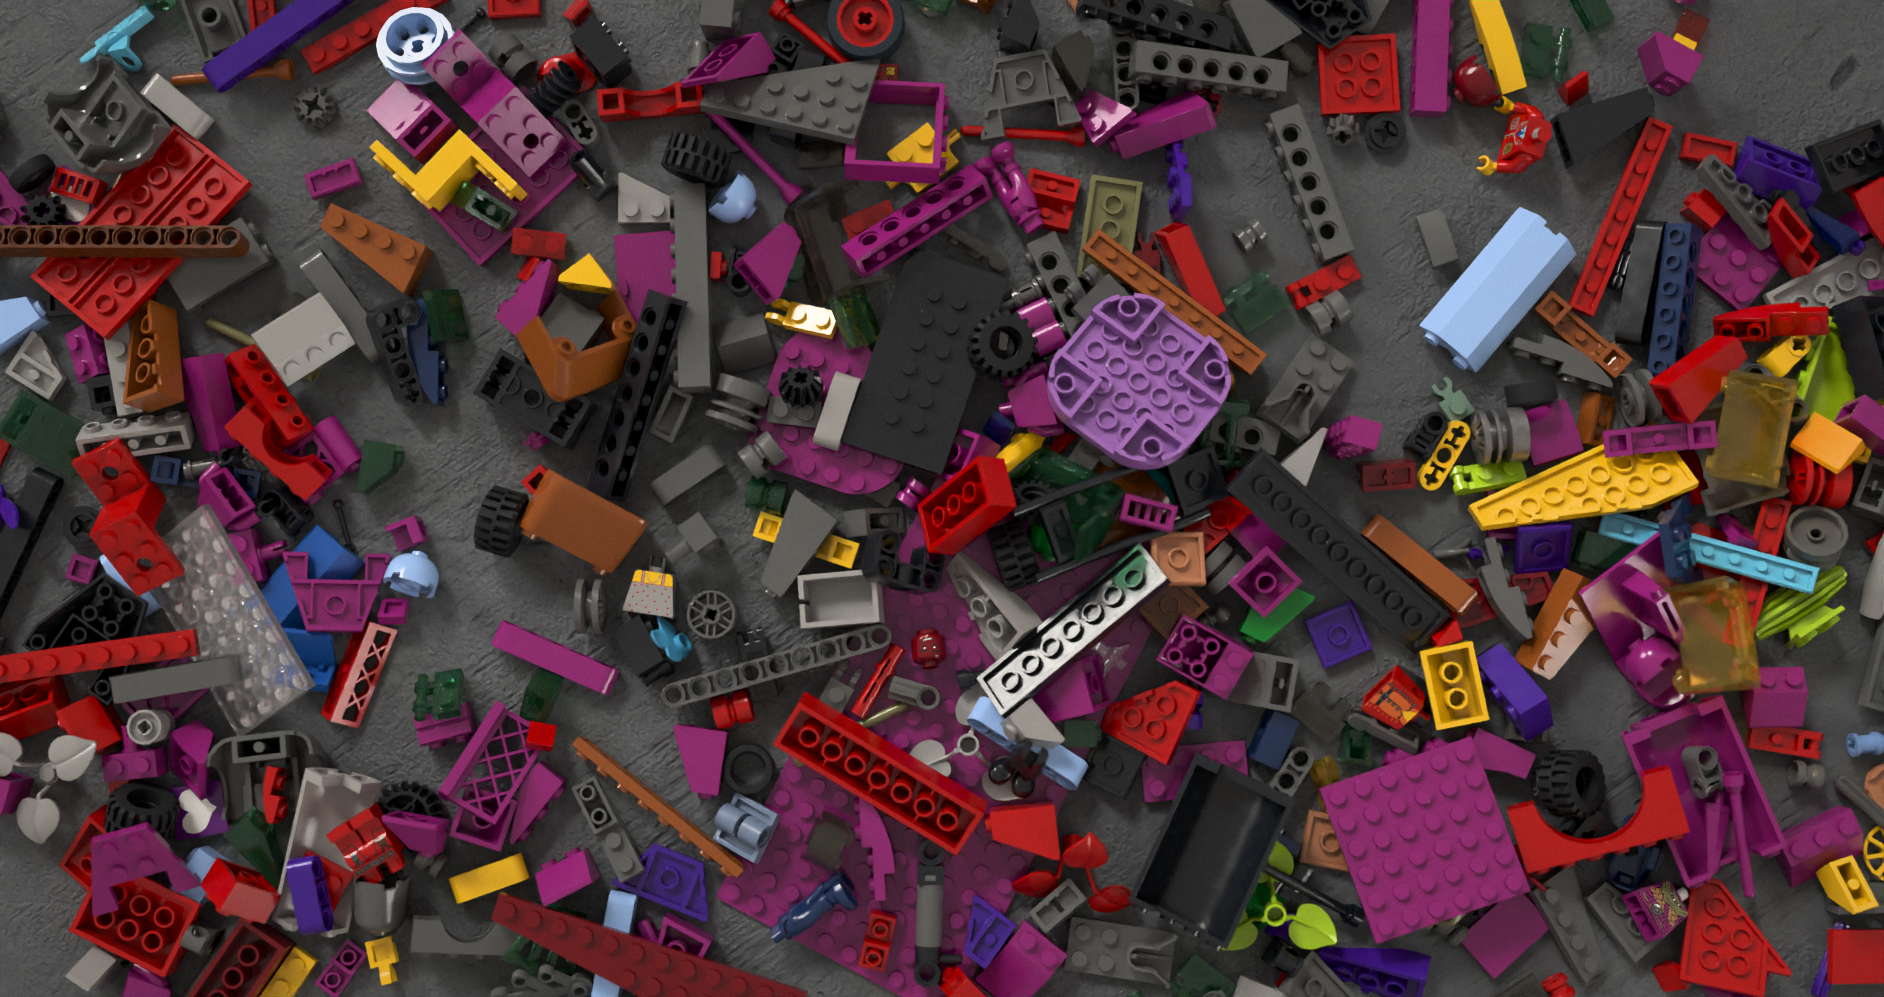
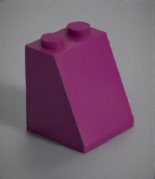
(1075, 691)

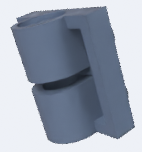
(745, 827)

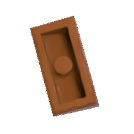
(1594, 417)

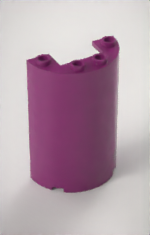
(1660, 742)

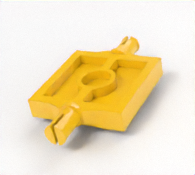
(919, 149)

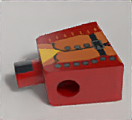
(1396, 700)

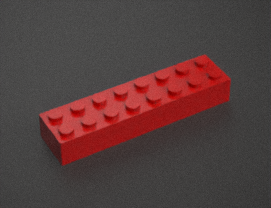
(880, 773)

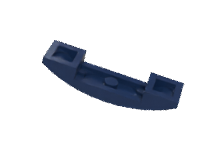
(170, 471)

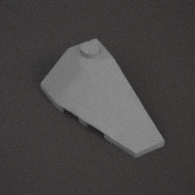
(999, 613)

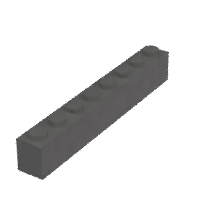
(692, 285)

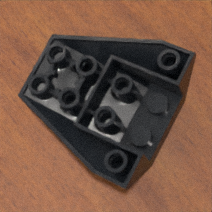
(1325, 20)
(94, 614)

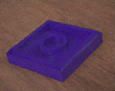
(1542, 547)
(1337, 634)

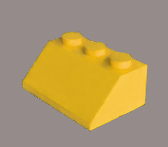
(1454, 685)

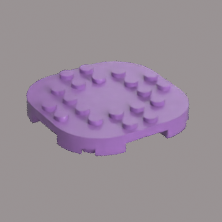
(1138, 381)

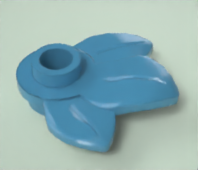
(676, 645)

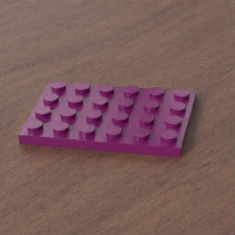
(542, 187)

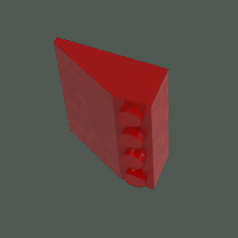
(144, 927)

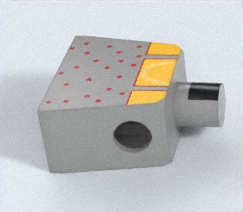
(652, 591)

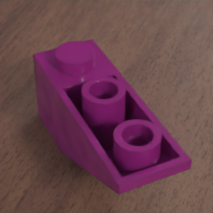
(535, 794)

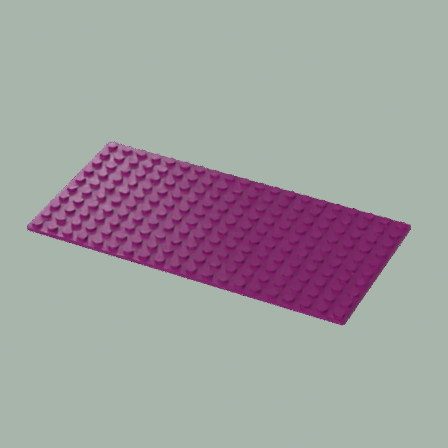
(982, 863)

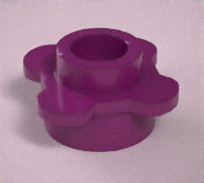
(536, 440)

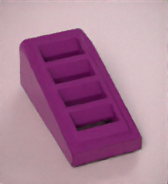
(1135, 520)

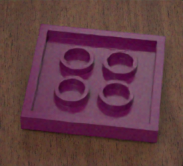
(1733, 265)

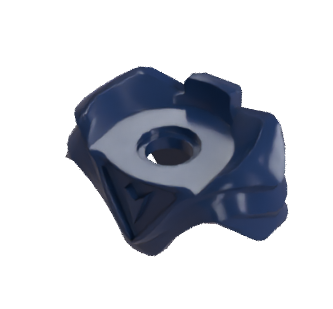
(1630, 872)

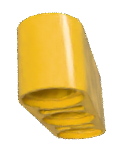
(489, 878)

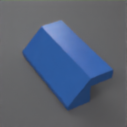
(325, 561)

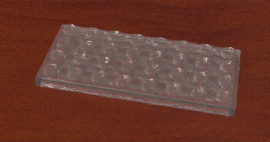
(230, 619)

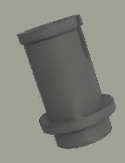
(196, 469)

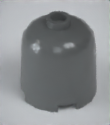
(381, 905)

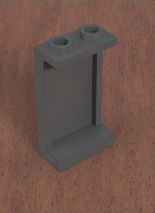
(205, 278)

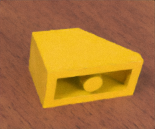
(1847, 885)

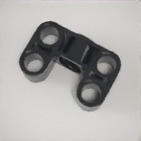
(897, 574)

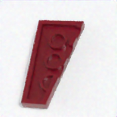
(1534, 585)

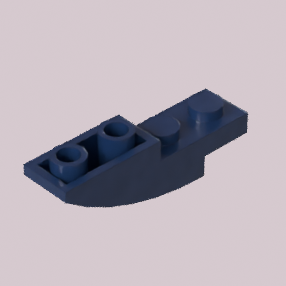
(429, 364)

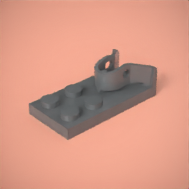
(1305, 388)
(1120, 950)

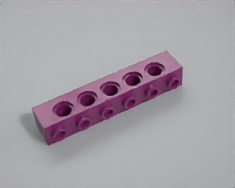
(916, 221)

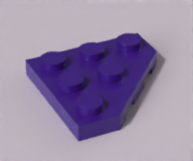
(1179, 181)

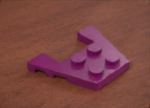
(335, 604)
(129, 856)

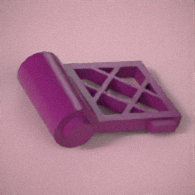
(336, 446)

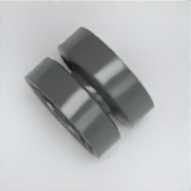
(1220, 568)
(699, 612)

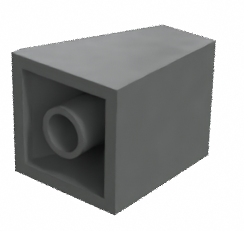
(572, 320)

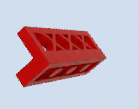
(349, 670)

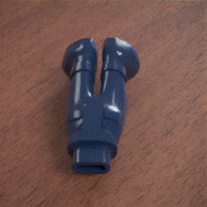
(807, 912)

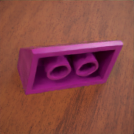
(1819, 842)

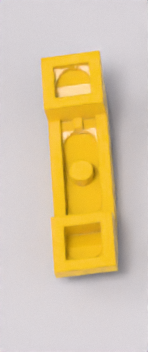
(835, 550)

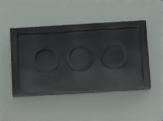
(1848, 157)

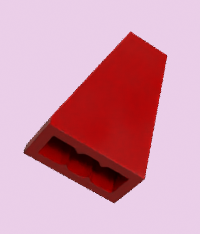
(1189, 265)
(1697, 378)

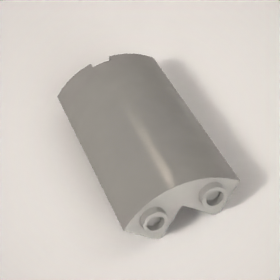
(322, 805)

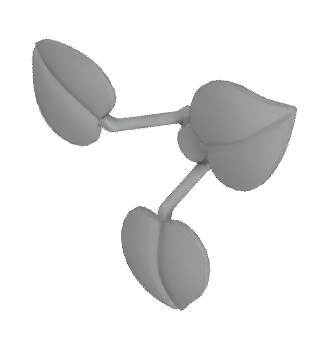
(933, 753)
(69, 760)

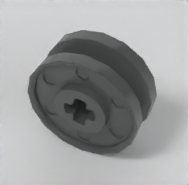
(1637, 398)
(590, 606)

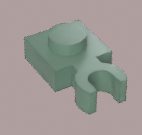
(1453, 404)

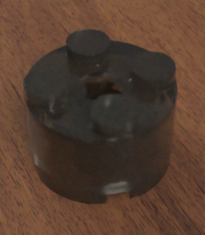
(827, 841)

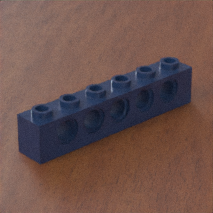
(1674, 296)

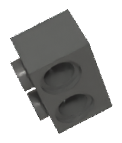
(1058, 906)

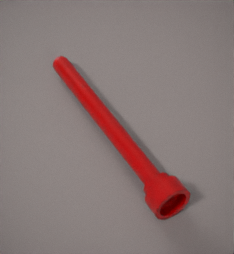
(782, 12)
(1074, 135)

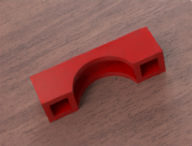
(628, 105)
(252, 430)

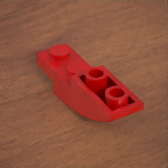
(1770, 320)

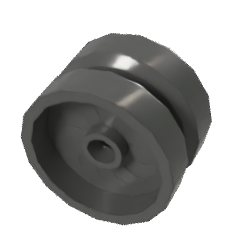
(1814, 537)

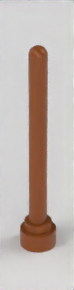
(283, 69)

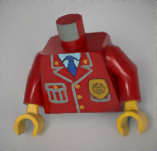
(1523, 139)

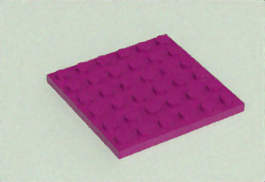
(1423, 840)

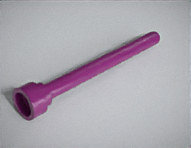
(788, 190)
(1734, 784)

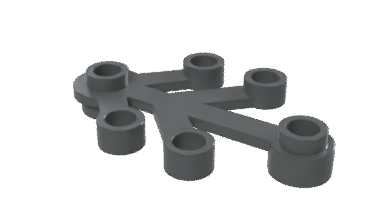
(573, 986)

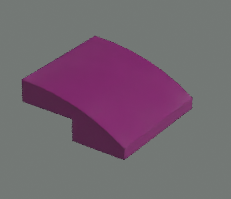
(1552, 433)
(1255, 535)

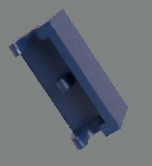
(1272, 738)

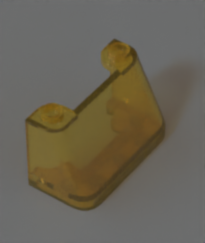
(1752, 428)
(1718, 637)

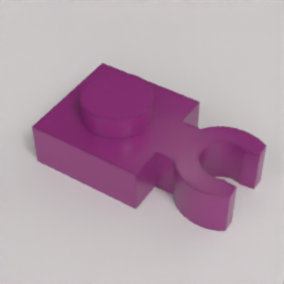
(1736, 533)

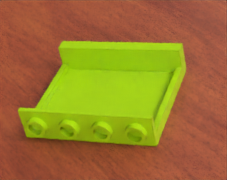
(1824, 376)

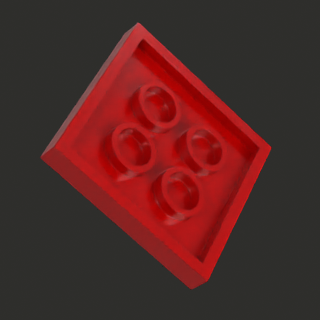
(1359, 76)

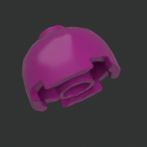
(1648, 659)

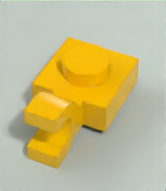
(382, 954)

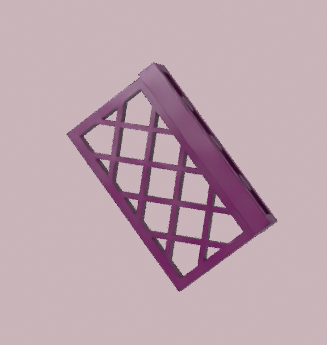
(471, 756)

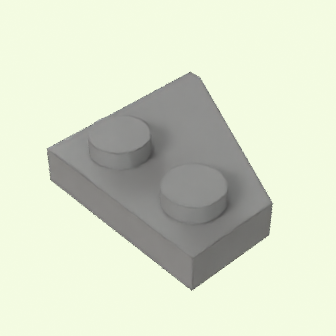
(641, 203)

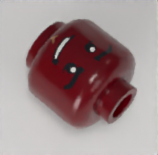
(928, 648)

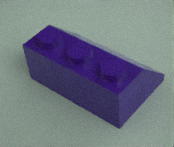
(1772, 167)

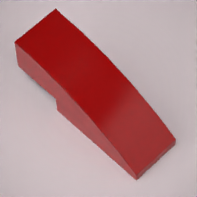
(1791, 240)

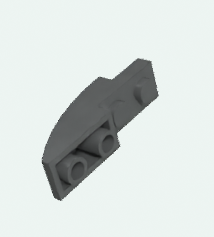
(1570, 363)
(1505, 602)
(609, 829)

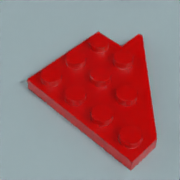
(1724, 945)

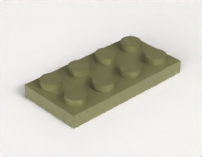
(1114, 210)

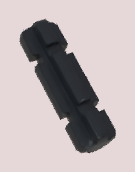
(1620, 269)

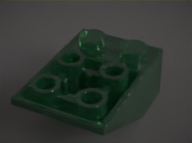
(42, 431)

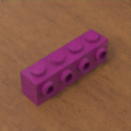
(1352, 437)

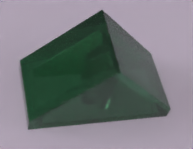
(1354, 747)

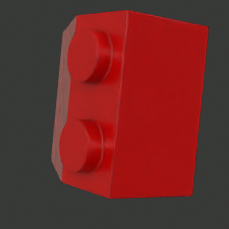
(77, 859)

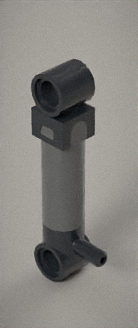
(929, 917)

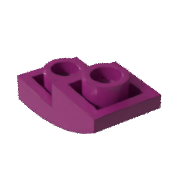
(341, 968)

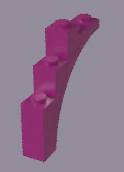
(1493, 752)

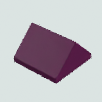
(1265, 581)

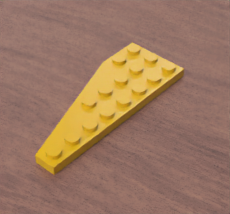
(1587, 488)

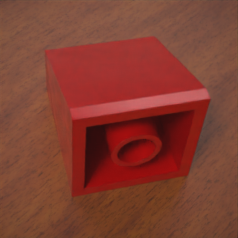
(1026, 827)

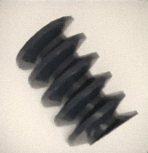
(555, 89)

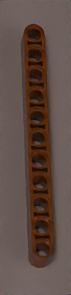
(117, 236)

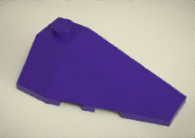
(1379, 970)

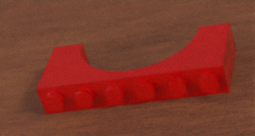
(1657, 818)

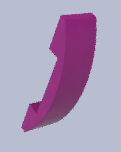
(1660, 438)

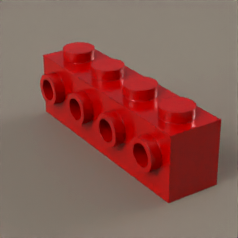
(256, 380)

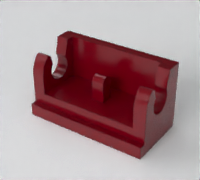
(1386, 474)

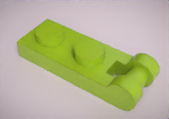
(1486, 476)

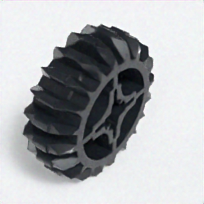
(420, 797)

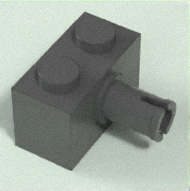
(698, 538)

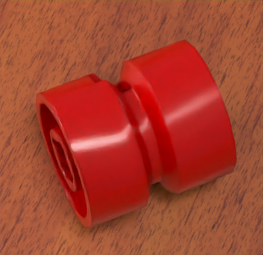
(733, 708)

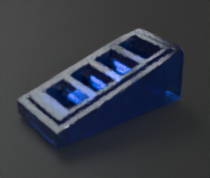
(1836, 233)
(998, 428)

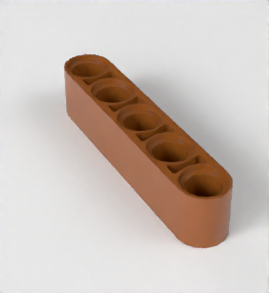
(1419, 565)

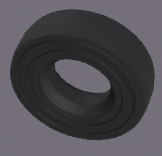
(32, 173)

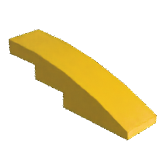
(1498, 44)

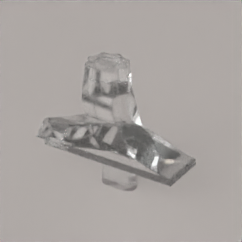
(1111, 656)

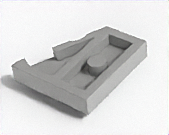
(37, 367)

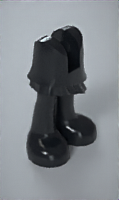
(1028, 764)

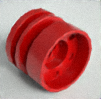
(1817, 485)

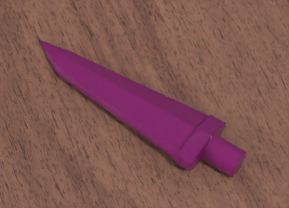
(1715, 828)

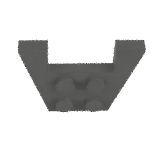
(1022, 82)

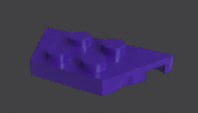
(671, 881)

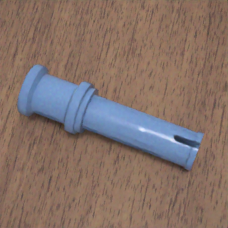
(1865, 744)

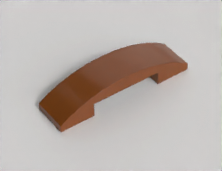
(1575, 332)

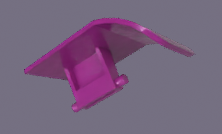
(1632, 605)

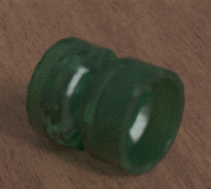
(766, 495)

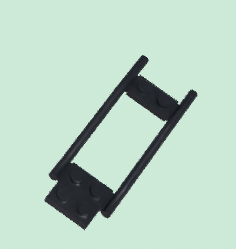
(1195, 483)

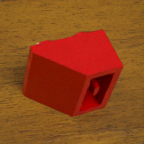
(92, 721)

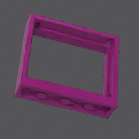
(904, 93)

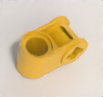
(1782, 357)

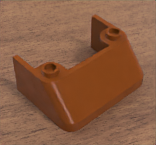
(573, 373)

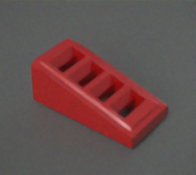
(96, 192)

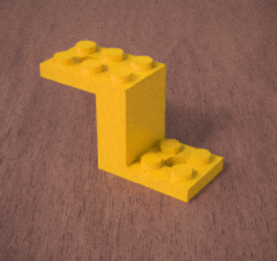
(444, 173)

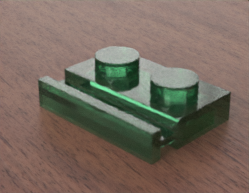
(445, 315)

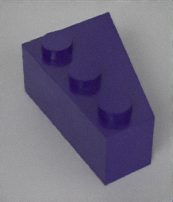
(1515, 692)

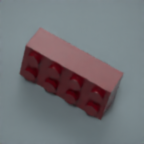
(244, 962)

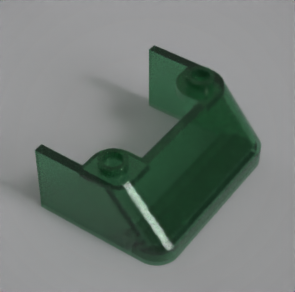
(1092, 508)

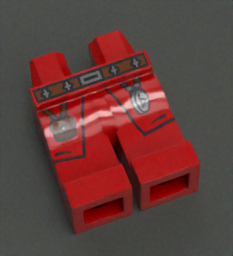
(367, 844)

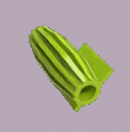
(1801, 612)

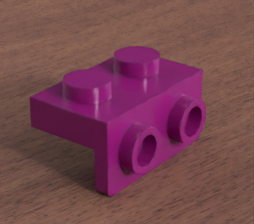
(87, 353)

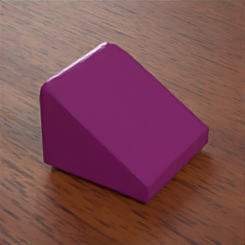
(647, 929)

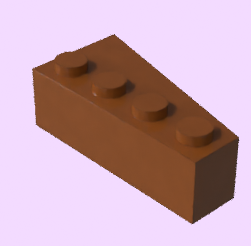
(385, 251)
(153, 359)
(1558, 627)

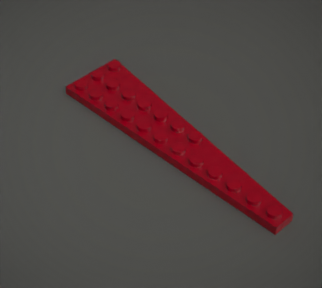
(631, 960)

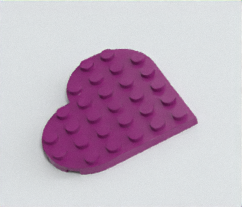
(844, 470)

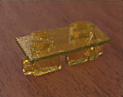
(1322, 774)

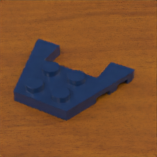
(1675, 542)

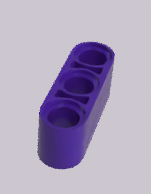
(310, 895)

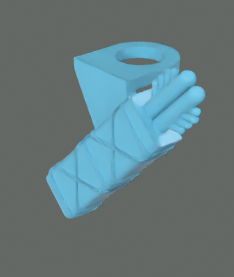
(117, 40)

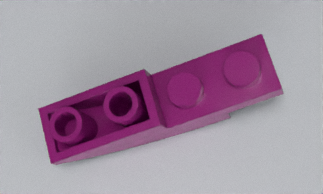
(874, 834)

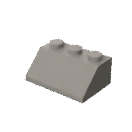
(303, 339)

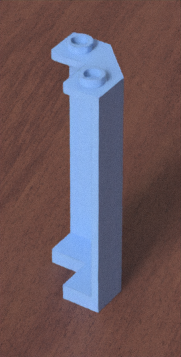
(1497, 289)

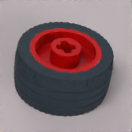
(860, 41)

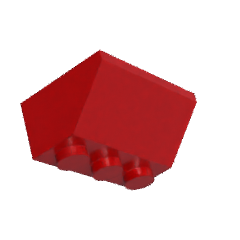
(31, 705)

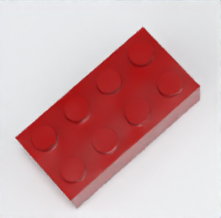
(966, 505)

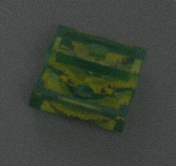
(855, 320)

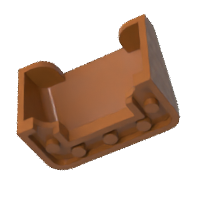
(581, 522)

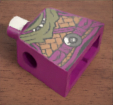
(1657, 908)

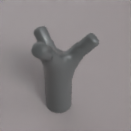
(1454, 552)

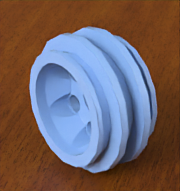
(414, 34)

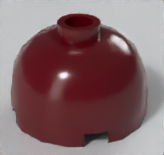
(1474, 84)

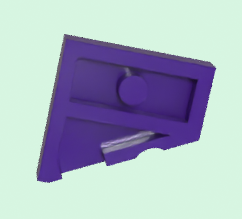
(986, 932)

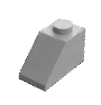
(1031, 724)
(95, 968)

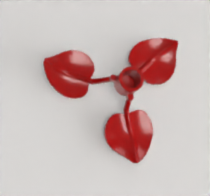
(1081, 853)

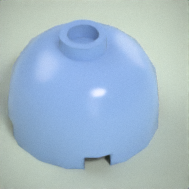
(734, 199)
(412, 574)

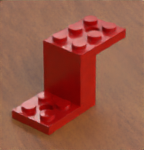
(128, 517)

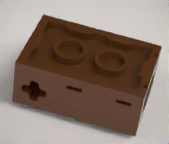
(1168, 606)

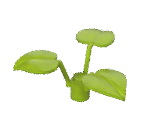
(1310, 926)

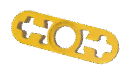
(1454, 453)

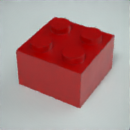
(240, 891)

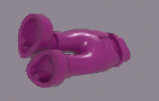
(1020, 199)

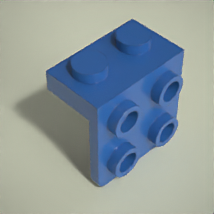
(316, 654)

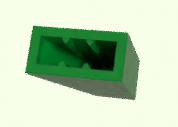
(1260, 629)

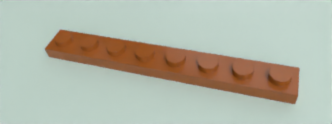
(1147, 281)
(650, 800)

